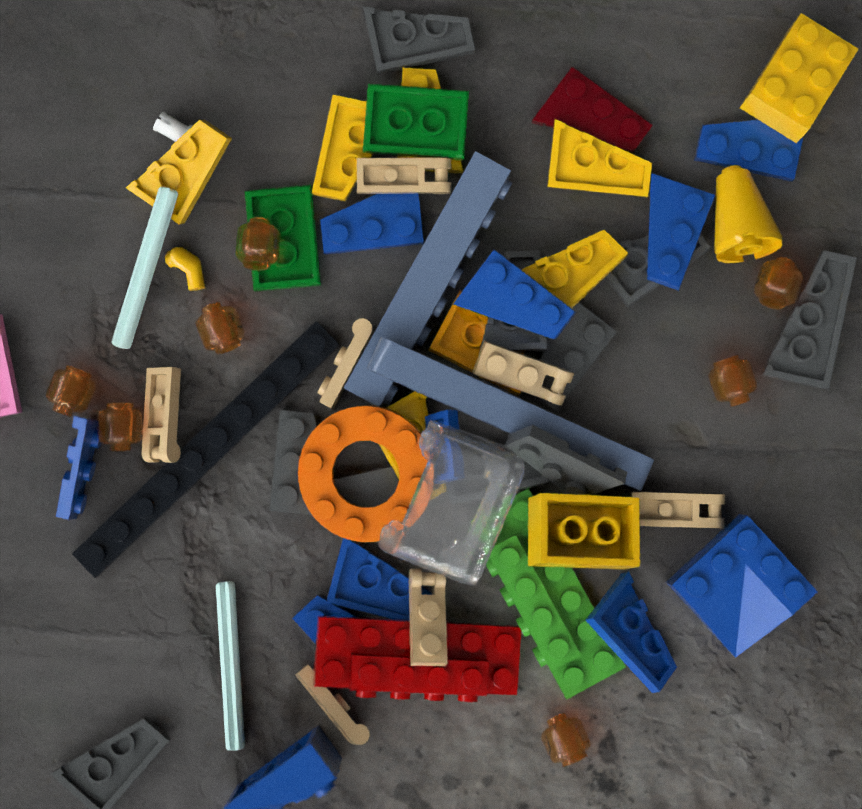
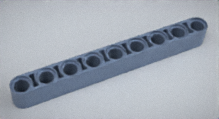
(499, 407)

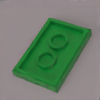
(415, 121)
(293, 215)

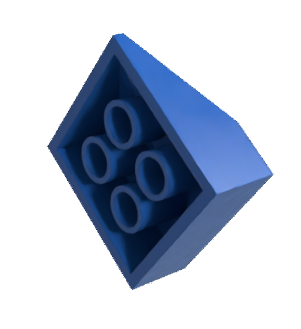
(741, 585)
(291, 776)

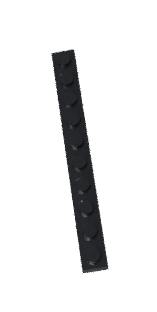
(206, 449)

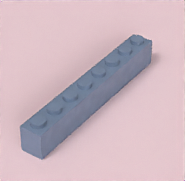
(434, 271)

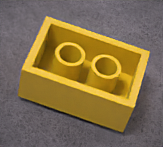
(799, 78)
(583, 531)

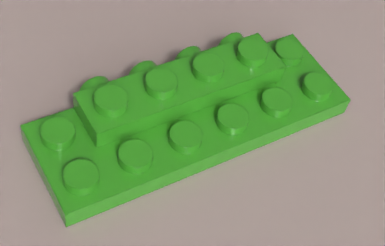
(550, 608)

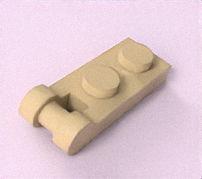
(402, 176)
(346, 361)
(521, 372)
(161, 415)
(679, 509)
(427, 619)
(335, 708)

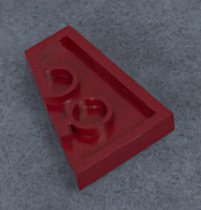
(593, 111)

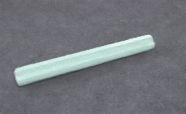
(144, 267)
(230, 665)

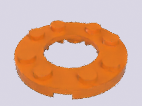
(319, 456)

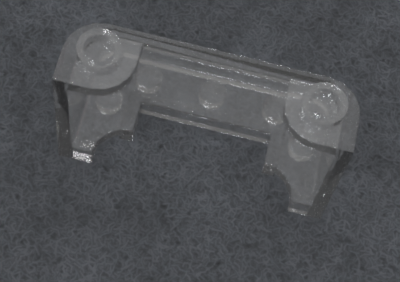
(456, 504)

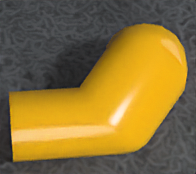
(189, 263)

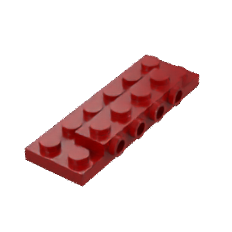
(375, 658)

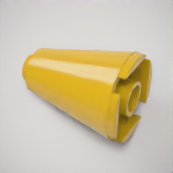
(742, 218)

